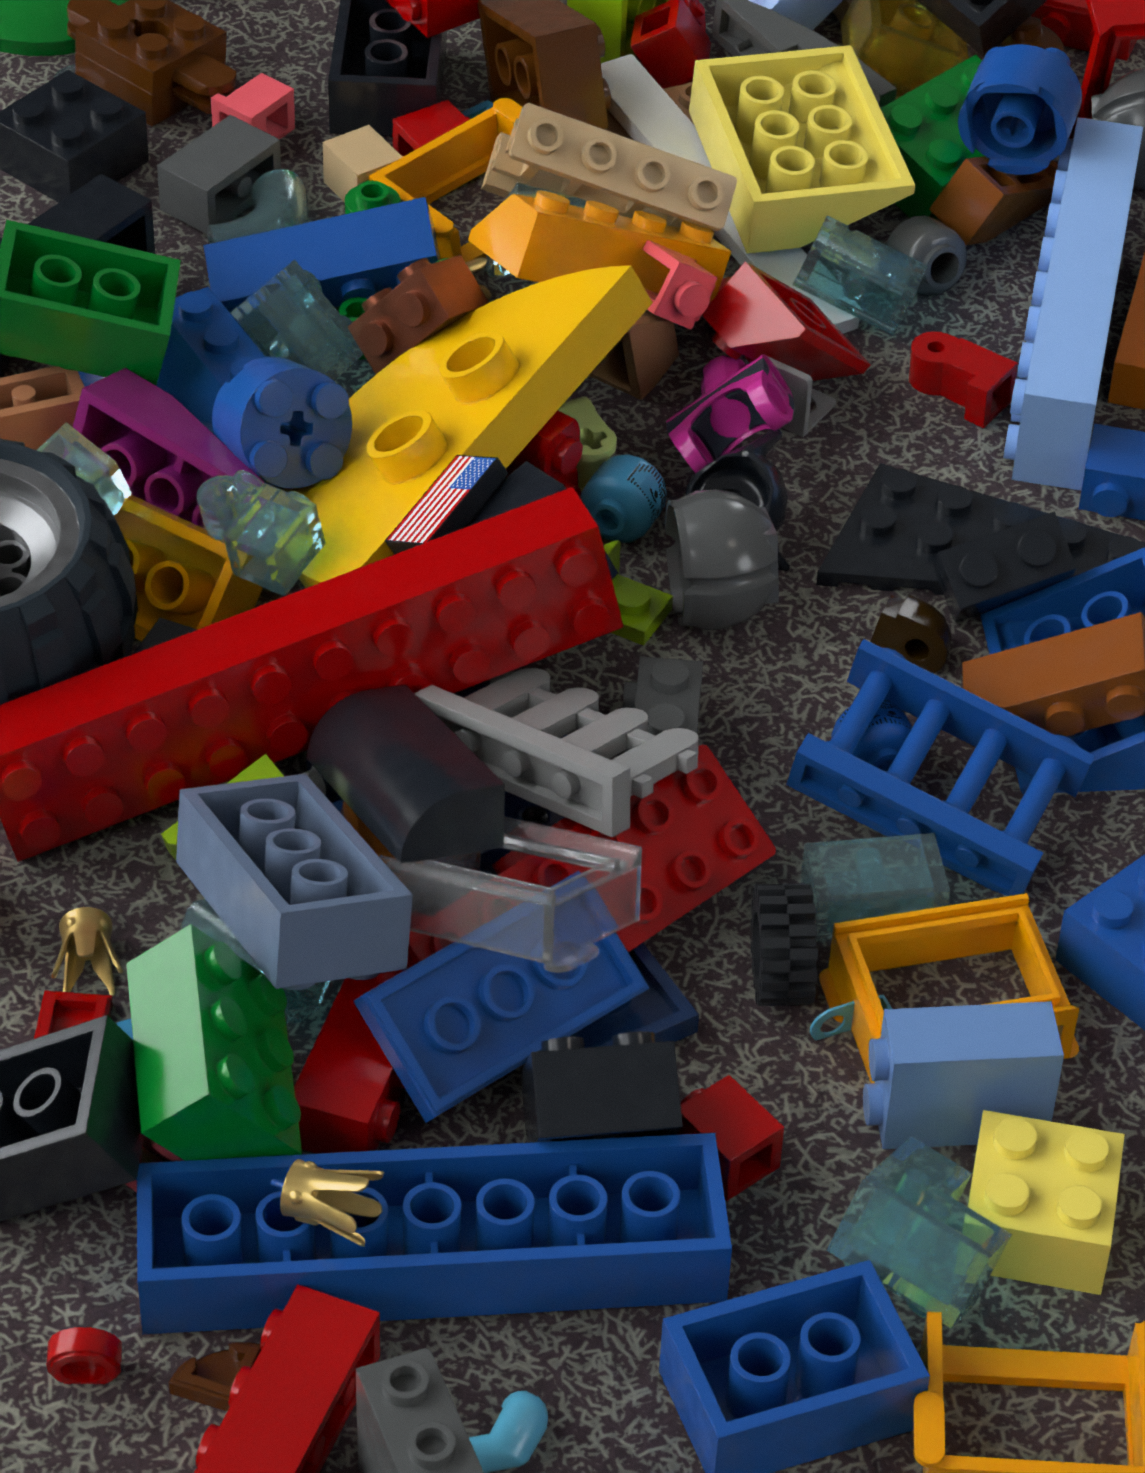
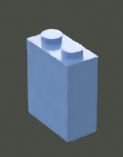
(952, 1062)

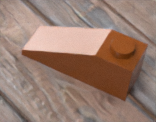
(987, 202)

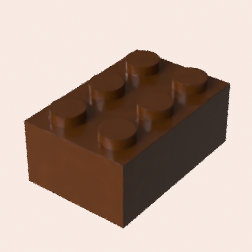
(545, 58)

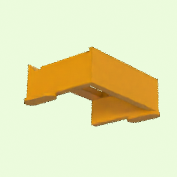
(447, 165)
(938, 936)
(1025, 1368)

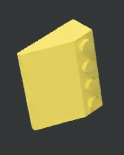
(798, 140)

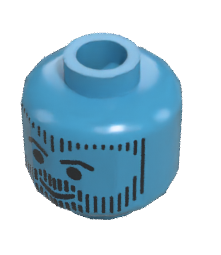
(625, 494)

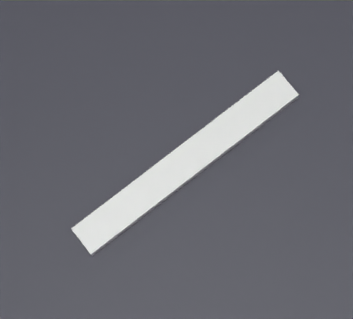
(658, 122)

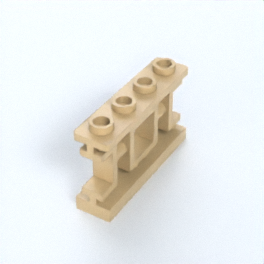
(606, 168)

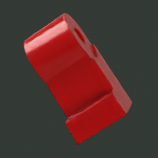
(962, 374)

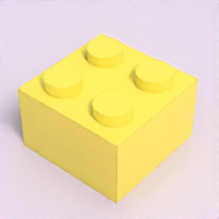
(1053, 1194)

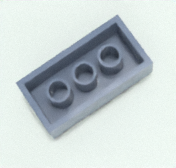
(293, 881)

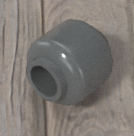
(934, 246)

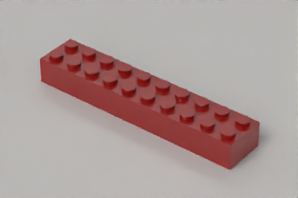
(266, 677)

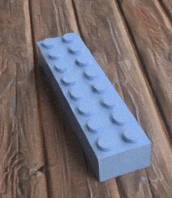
(1072, 305)

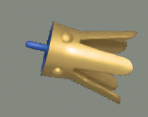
(86, 937)
(326, 1196)

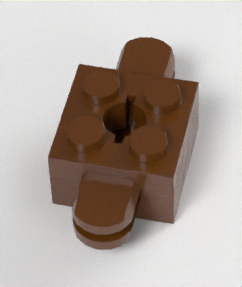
(150, 54)

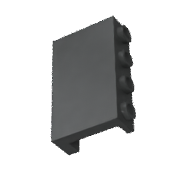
(409, 1419)

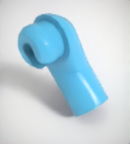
(513, 1434)

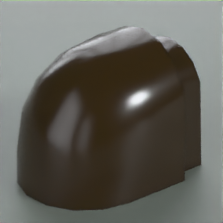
(914, 631)

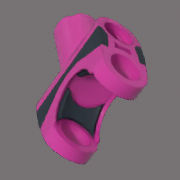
(732, 406)

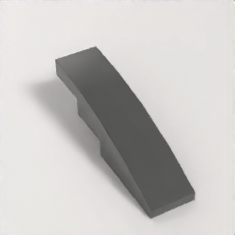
(754, 29)

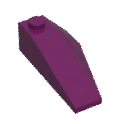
(154, 442)

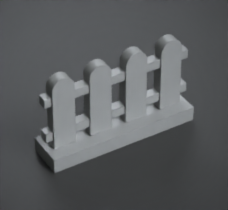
(571, 772)

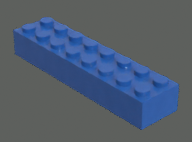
(454, 1237)

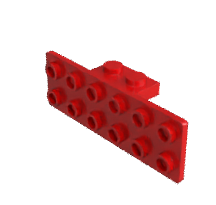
(693, 845)

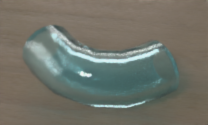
(278, 203)

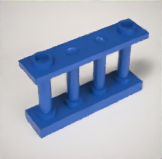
(896, 808)

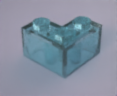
(920, 1234)

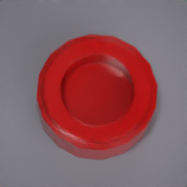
(84, 1356)

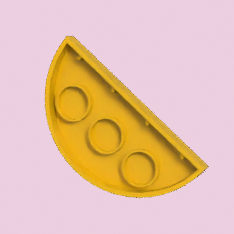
(467, 392)

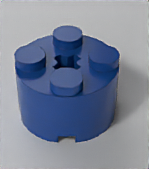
(1020, 108)
(313, 416)

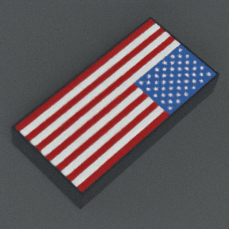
(449, 501)

